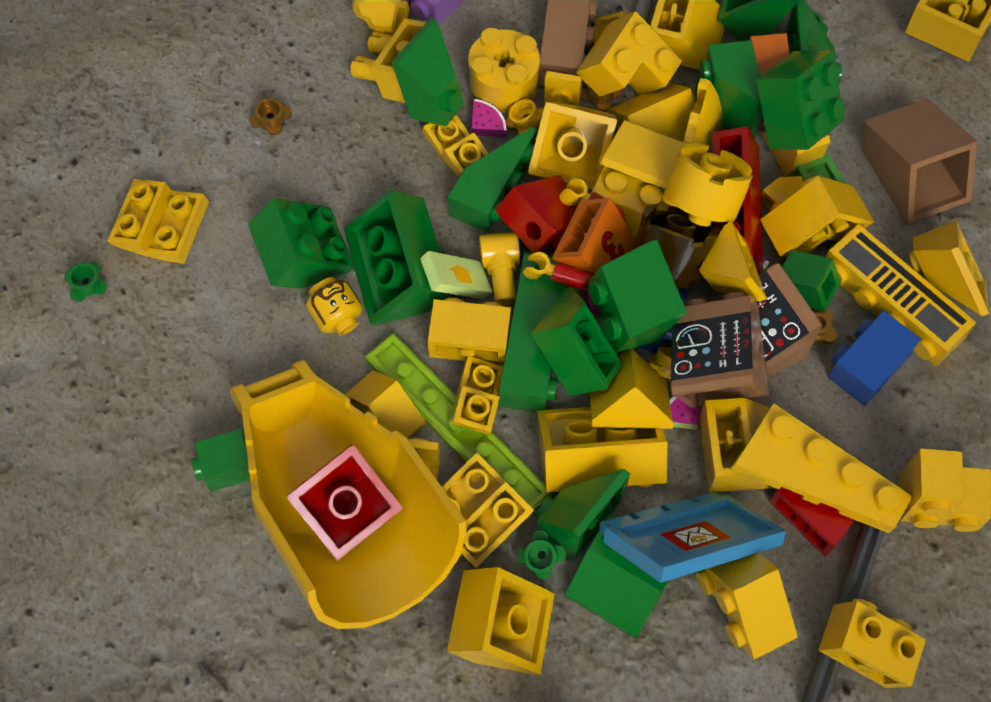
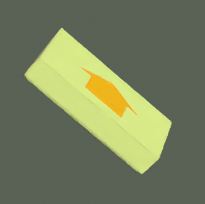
(455, 275)

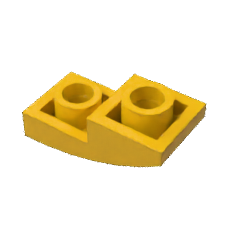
(454, 144)
(477, 395)

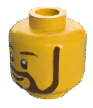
(334, 306)

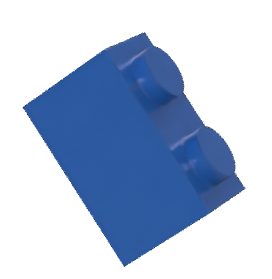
(873, 357)

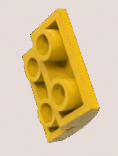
(158, 221)
(488, 506)

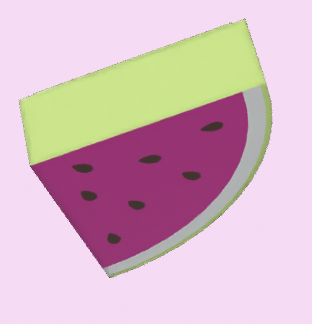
(683, 415)

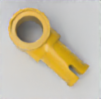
(500, 256)

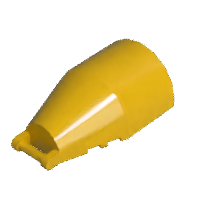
(292, 431)

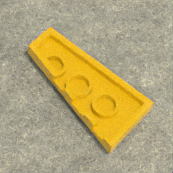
(805, 462)

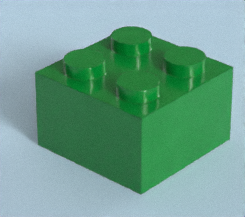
(801, 99)

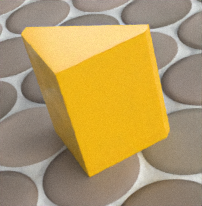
(660, 110)
(642, 154)
(633, 398)

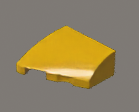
(705, 116)

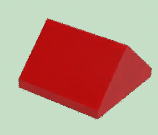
(344, 501)

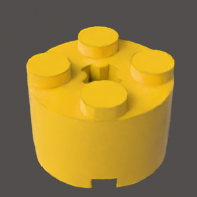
(504, 67)
(708, 184)

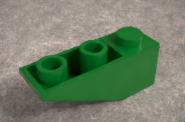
(490, 180)

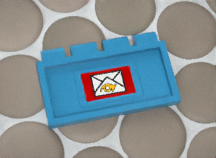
(690, 535)

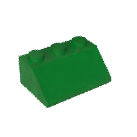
(387, 255)

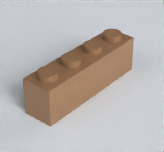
(566, 36)

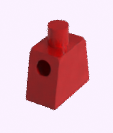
(537, 213)
(817, 523)

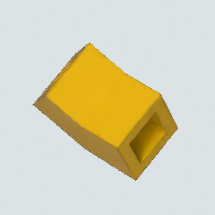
(780, 189)

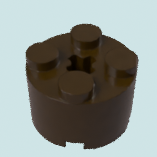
(681, 241)

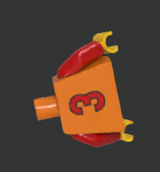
(590, 240)

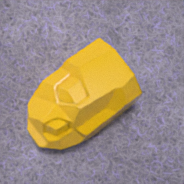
(382, 14)

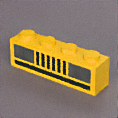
(887, 283)

